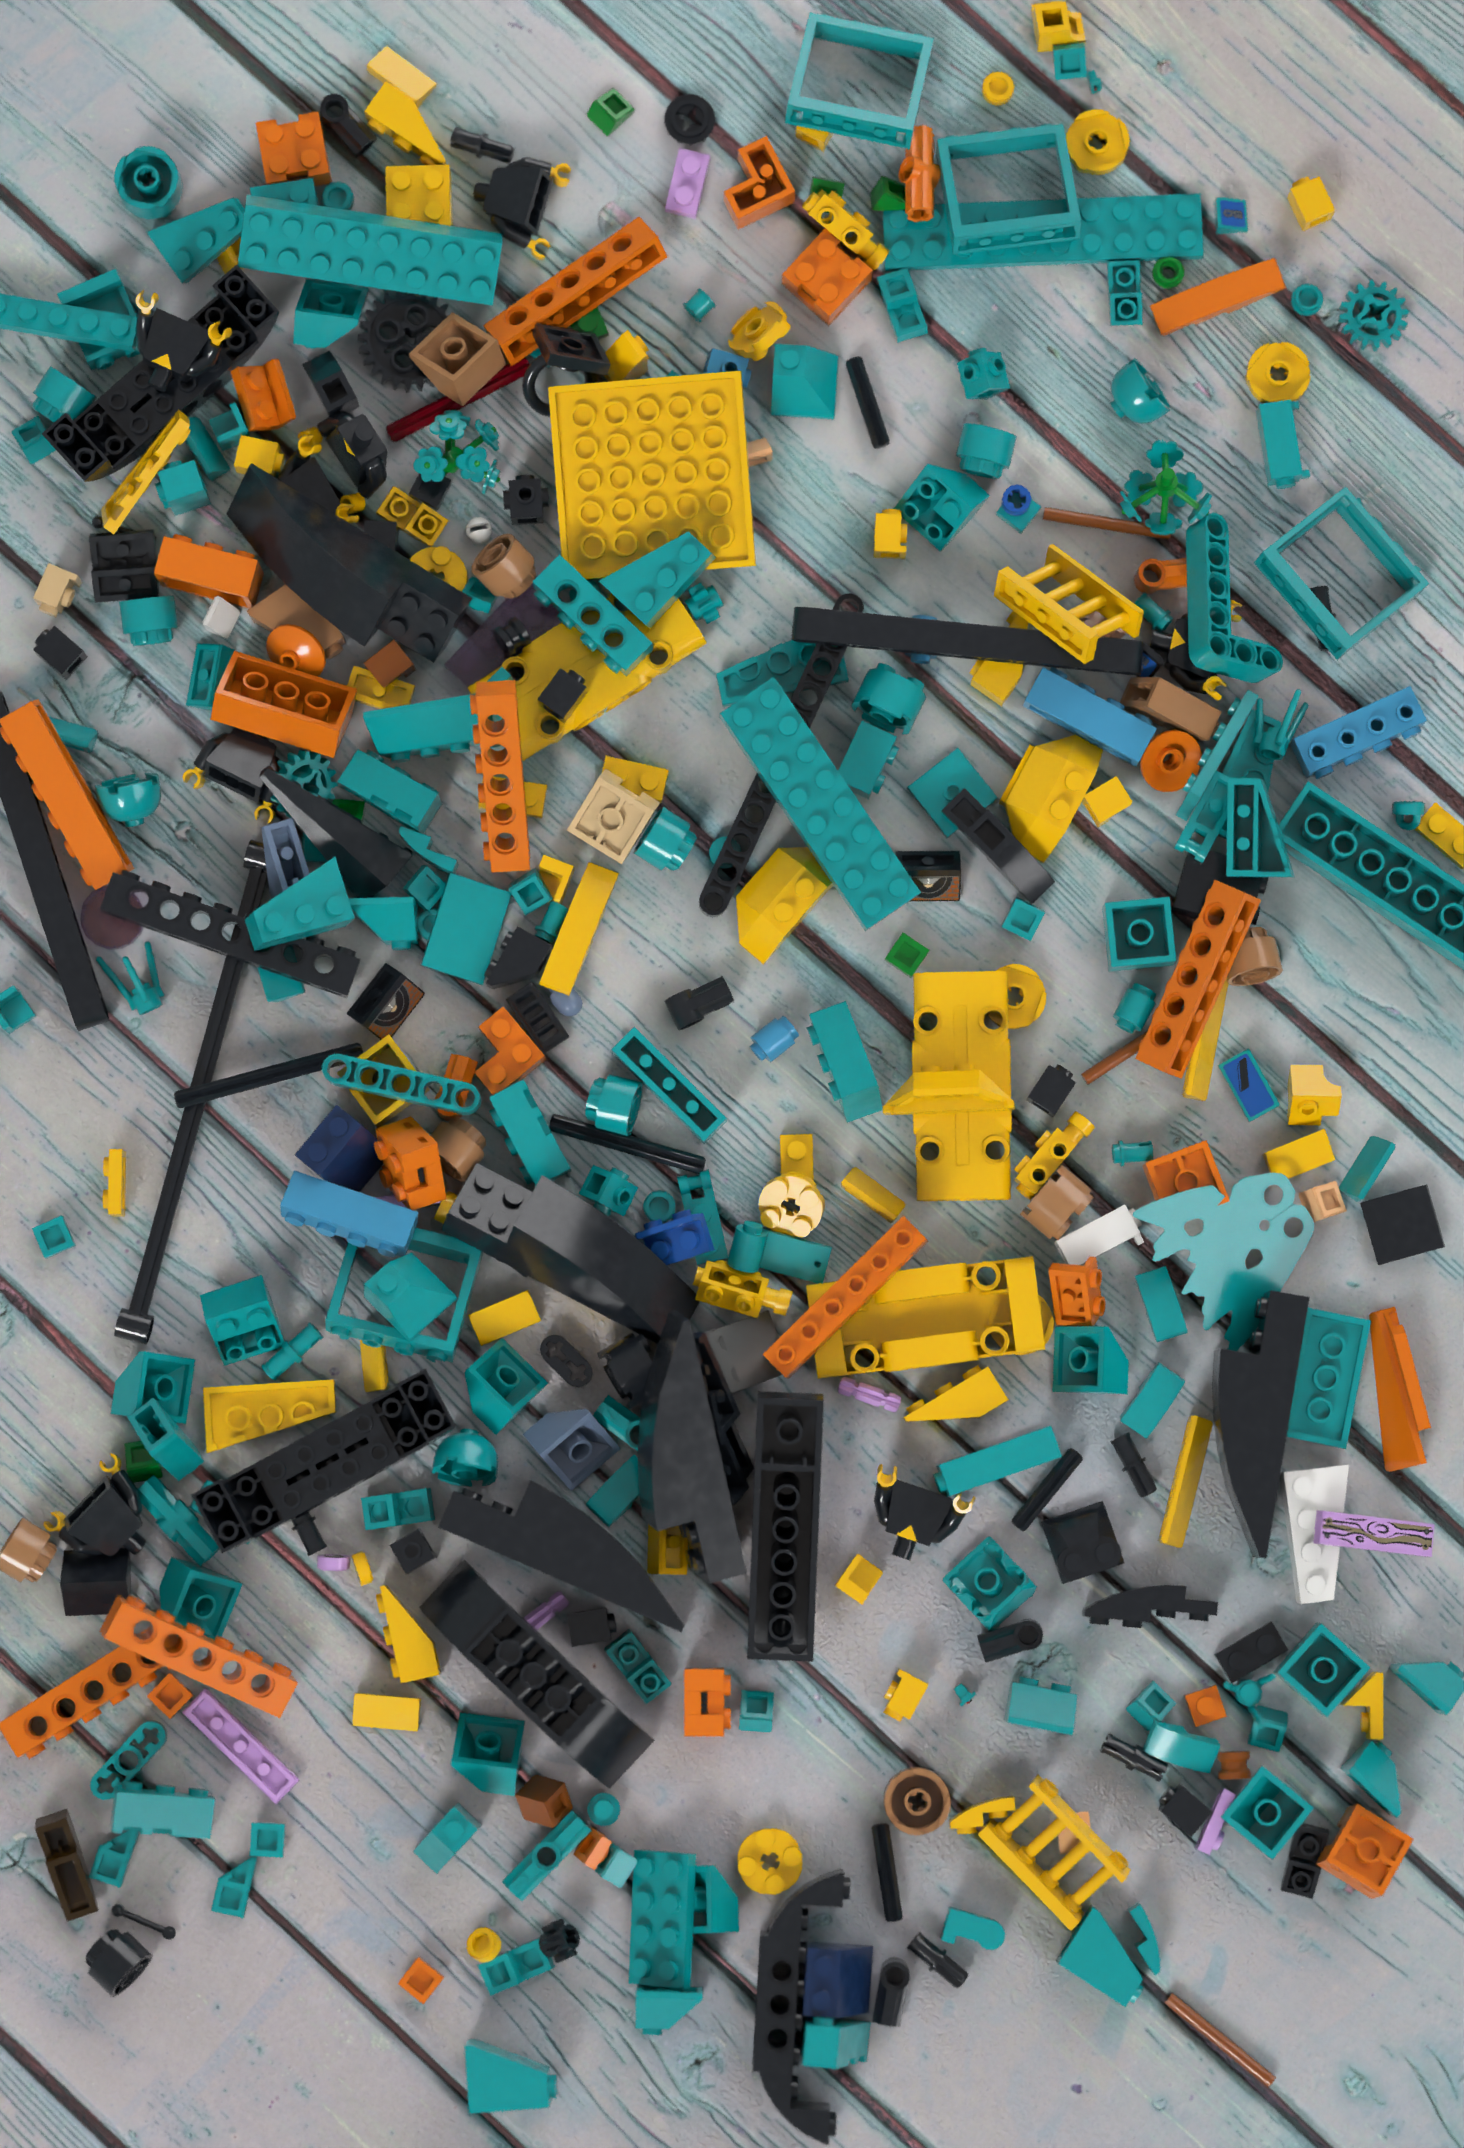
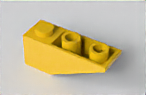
(399, 118)
(998, 678)
(966, 1400)
(412, 1646)

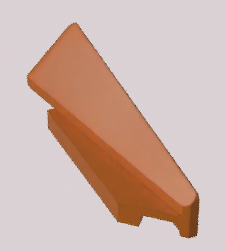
(1398, 1392)

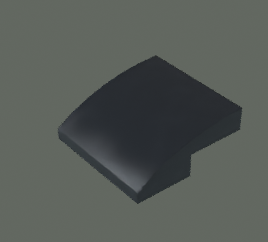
(123, 565)
(1402, 1224)

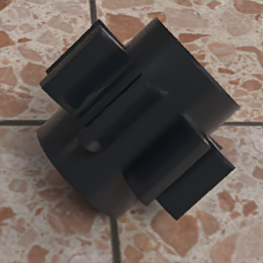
(559, 1940)

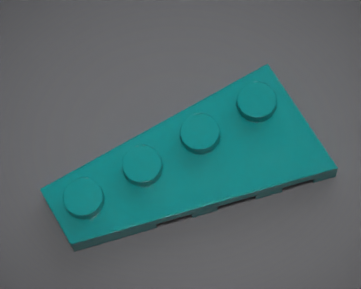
(783, 662)
(1211, 759)
(1245, 759)

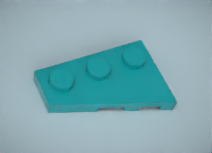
(199, 237)

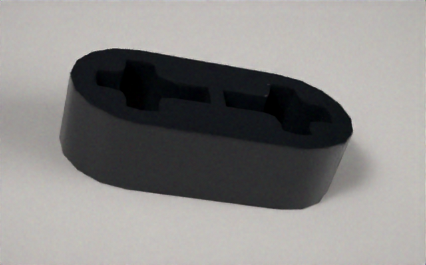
(572, 1355)

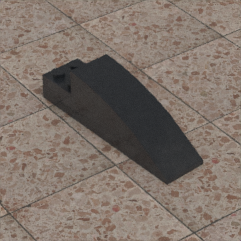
(344, 570)
(569, 1249)
(1253, 1411)
(680, 1458)
(785, 1526)
(561, 1543)

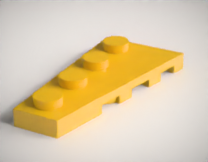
(144, 471)
(256, 1410)

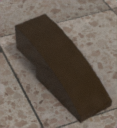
(66, 1864)

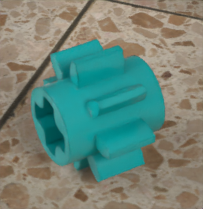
(704, 603)

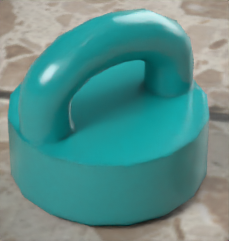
(1403, 808)

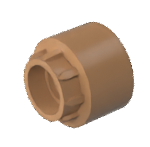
(505, 567)
(1256, 959)
(459, 1147)
(26, 1552)

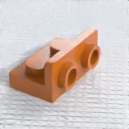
(263, 396)
(1077, 1293)

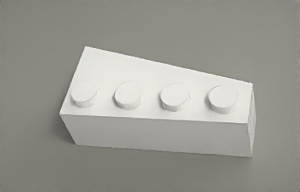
(1303, 1494)

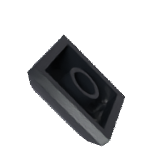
(1082, 1542)

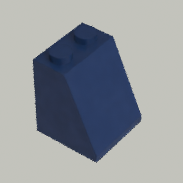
(341, 1151)
(837, 1979)

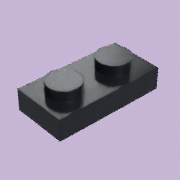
(1251, 1652)

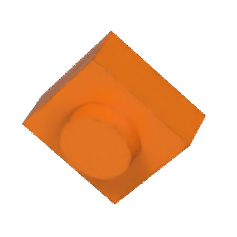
(170, 1695)
(1205, 1705)
(593, 1849)
(421, 1980)

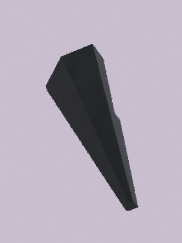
(363, 856)
(724, 1413)

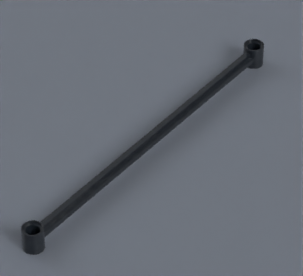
(136, 1323)

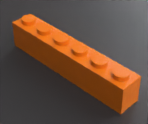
(65, 794)

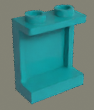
(103, 294)

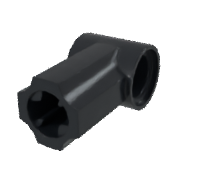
(347, 126)
(692, 1005)
(1006, 1640)
(891, 1995)

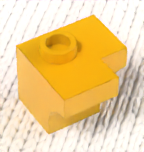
(1056, 25)
(1311, 1095)

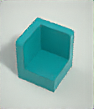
(229, 428)
(14, 1010)

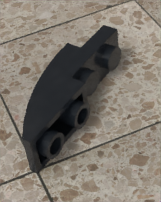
(998, 846)
(1136, 1604)

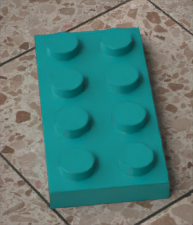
(1328, 1377)
(662, 1919)

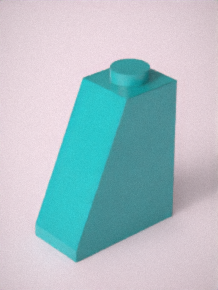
(165, 1440)
(447, 1838)
(1100, 1959)

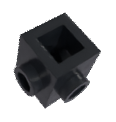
(529, 510)

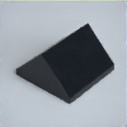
(94, 1581)

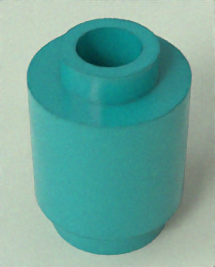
(1134, 1008)

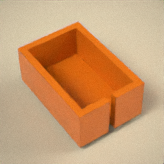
(209, 571)

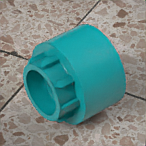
(60, 395)
(985, 450)
(149, 619)
(666, 841)
(614, 1104)

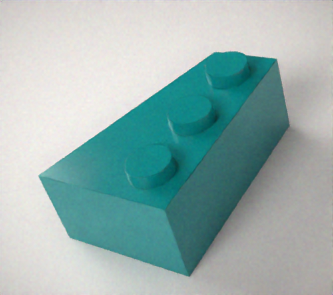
(659, 578)
(390, 790)
(1253, 832)
(845, 1061)
(528, 1134)
(834, 2042)

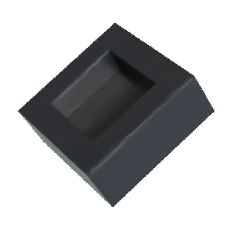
(430, 492)

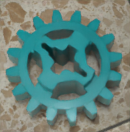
(1379, 327)
(308, 770)

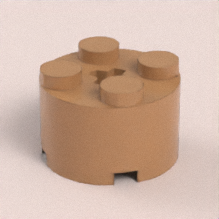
(1057, 1202)
(924, 1818)

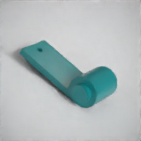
(774, 1251)

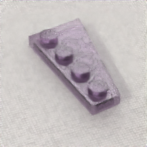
(482, 653)

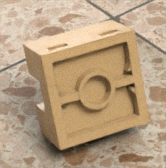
(612, 817)

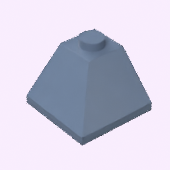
(571, 1444)

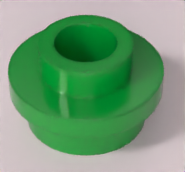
(1172, 264)

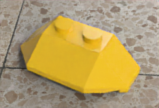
(1050, 792)
(779, 900)
(947, 1093)

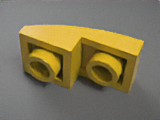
(411, 516)
(972, 1817)

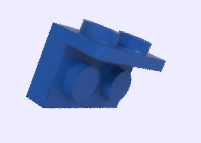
(678, 1239)

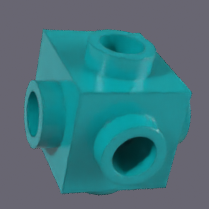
(983, 374)
(615, 1193)

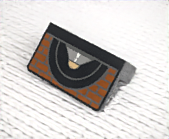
(934, 873)
(386, 1002)

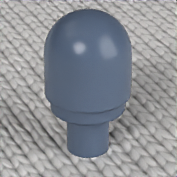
(566, 1004)

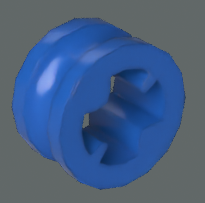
(1023, 494)

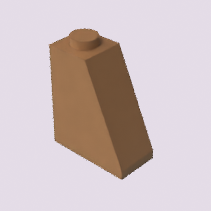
(288, 608)
(1170, 707)

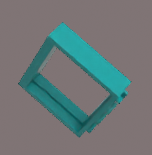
(851, 120)
(1012, 231)
(1305, 601)
(377, 1334)

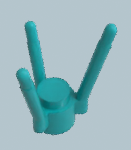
(1275, 741)
(145, 997)
(1249, 1694)

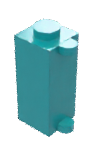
(1280, 443)

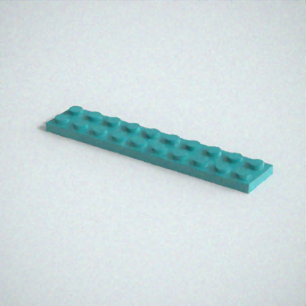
(1110, 231)

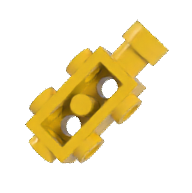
(841, 221)
(1045, 1160)
(735, 1291)

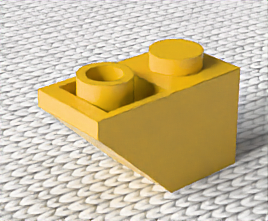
(627, 358)

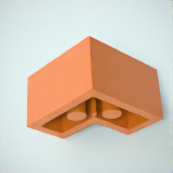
(766, 188)
(515, 1056)

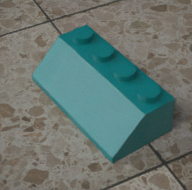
(423, 728)

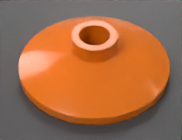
(296, 649)
(1175, 772)

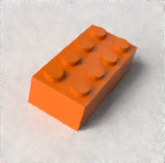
(283, 704)

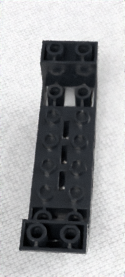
(133, 413)
(325, 1463)
(535, 1675)
(773, 2059)

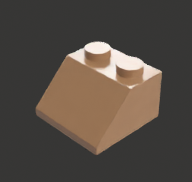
(458, 358)

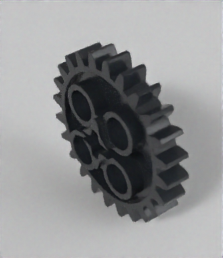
(394, 315)

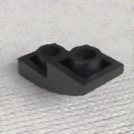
(1301, 1871)

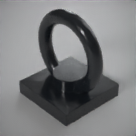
(567, 350)

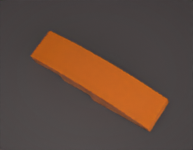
(1218, 296)

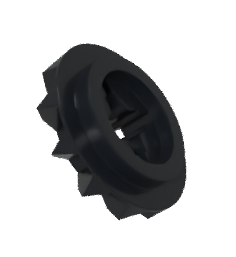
(684, 106)

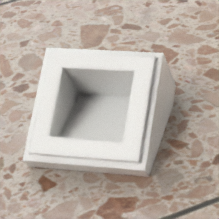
(221, 617)

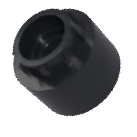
(117, 1961)

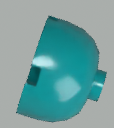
(1137, 394)
(129, 798)
(466, 1458)

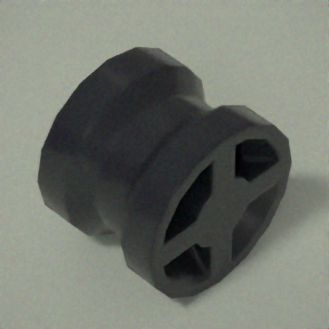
(511, 636)

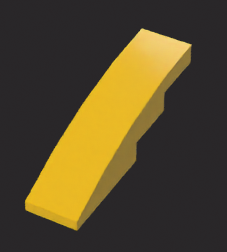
(579, 929)

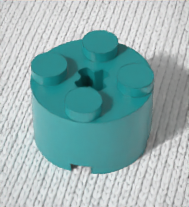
(137, 169)
(889, 699)

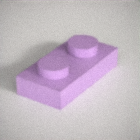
(687, 183)
(1211, 1835)

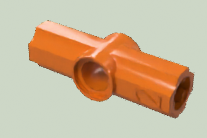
(920, 175)

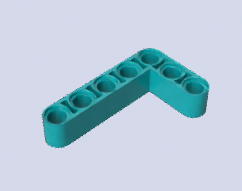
(1209, 609)

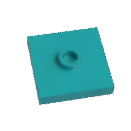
(944, 783)

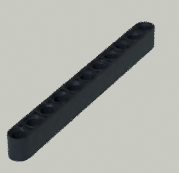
(958, 640)
(766, 801)
(49, 889)

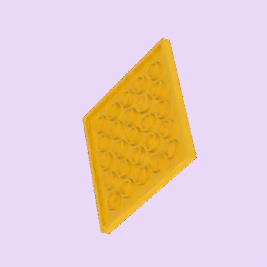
(649, 465)

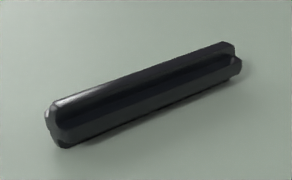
(867, 402)
(1047, 1489)
(887, 1872)

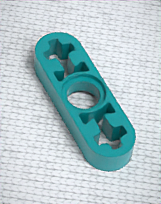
(151, 1747)

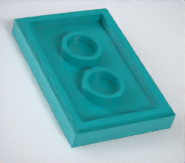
(465, 929)

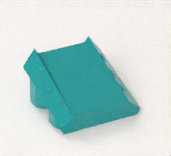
(990, 1584)

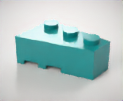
(303, 910)
(162, 1810)

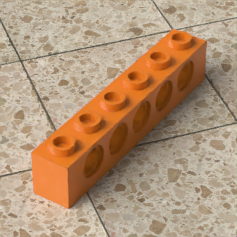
(577, 288)
(501, 700)
(1202, 994)
(845, 1297)
(269, 1697)
(18, 1726)

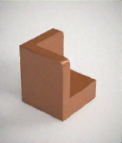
(389, 664)
(544, 1801)

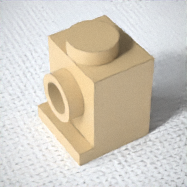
(56, 590)

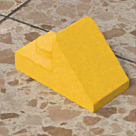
(1369, 1694)

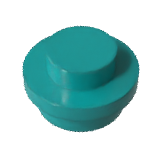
(1307, 299)
(603, 1809)

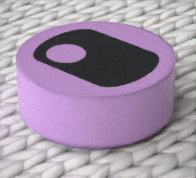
(333, 1562)

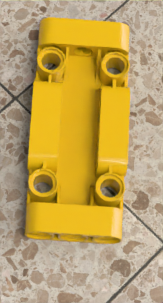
(562, 648)
(961, 1038)
(936, 1318)

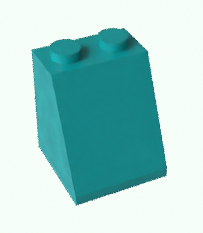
(505, 2080)

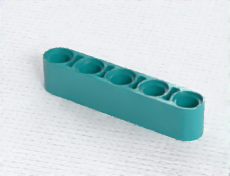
(389, 1074)

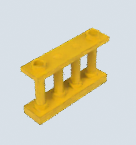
(1054, 620)
(1045, 1882)

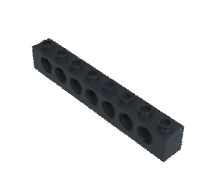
(117, 904)

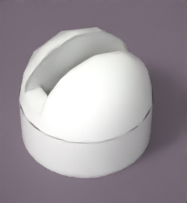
(478, 536)

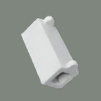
(1099, 1236)

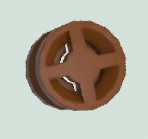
(1234, 1765)

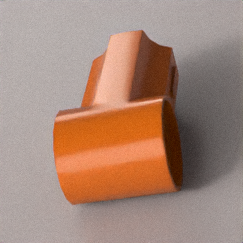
(1170, 575)
(459, 1069)

